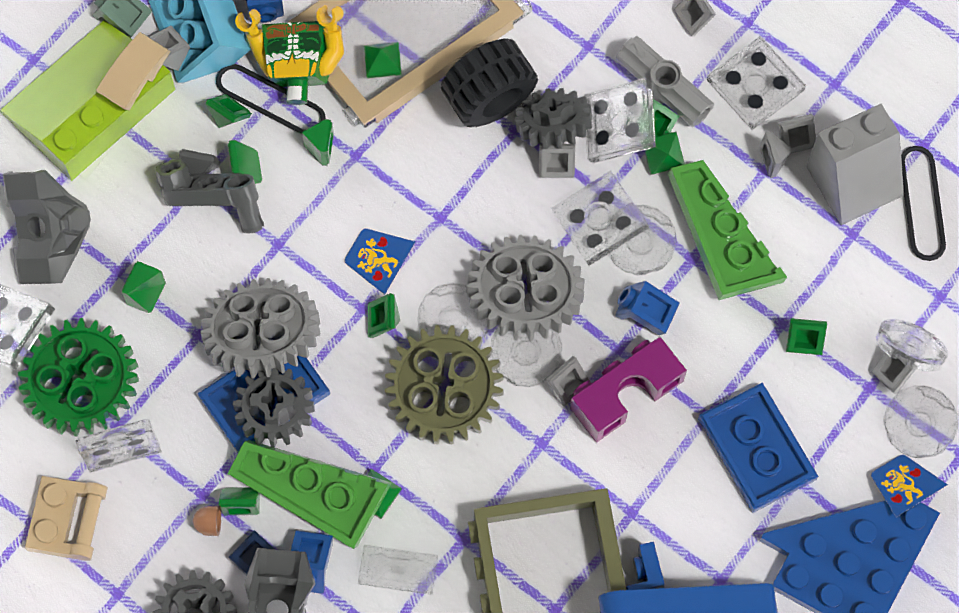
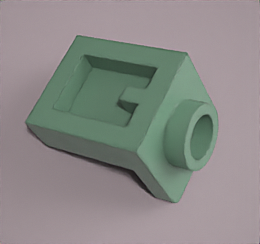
(123, 14)

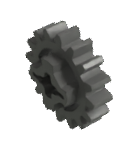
(553, 118)
(259, 400)
(204, 599)

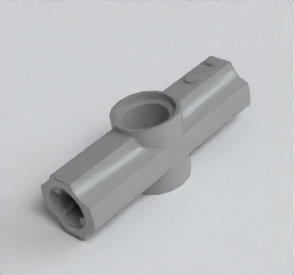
(680, 95)

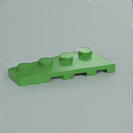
(724, 241)
(316, 491)

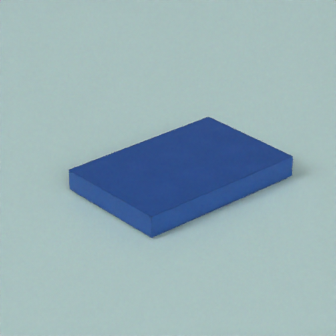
(220, 395)
(757, 447)

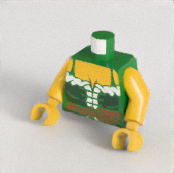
(296, 52)

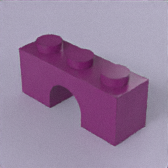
(650, 367)

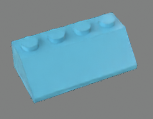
(208, 30)

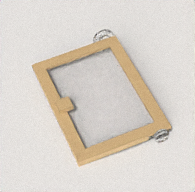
(430, 42)

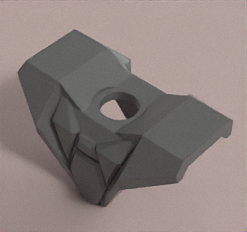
(65, 220)
(281, 577)

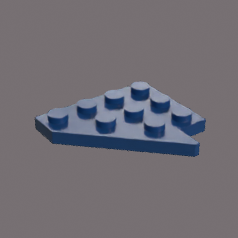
(850, 557)

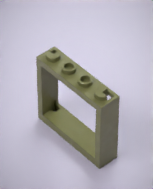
(605, 527)

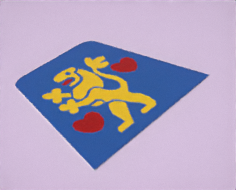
(378, 257)
(905, 483)

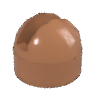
(208, 520)

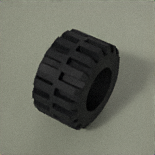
(489, 82)

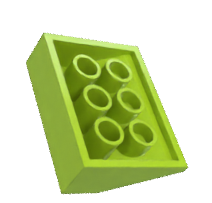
(68, 115)

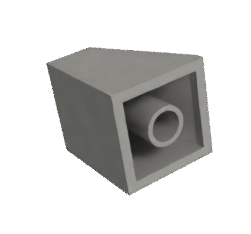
(858, 164)

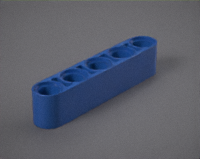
(701, 599)

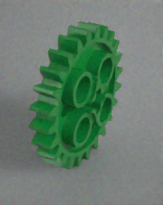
(50, 362)

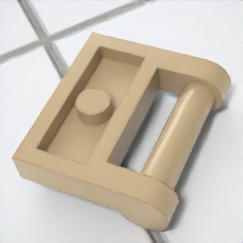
(54, 517)

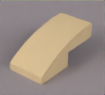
(132, 69)

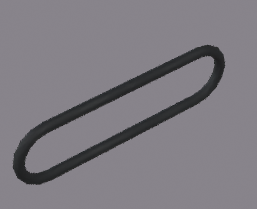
(258, 108)
(937, 204)

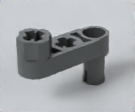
(222, 189)

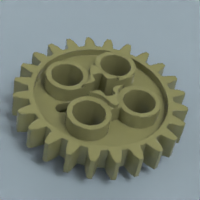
(411, 381)

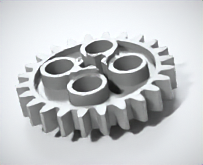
(559, 285)
(236, 322)

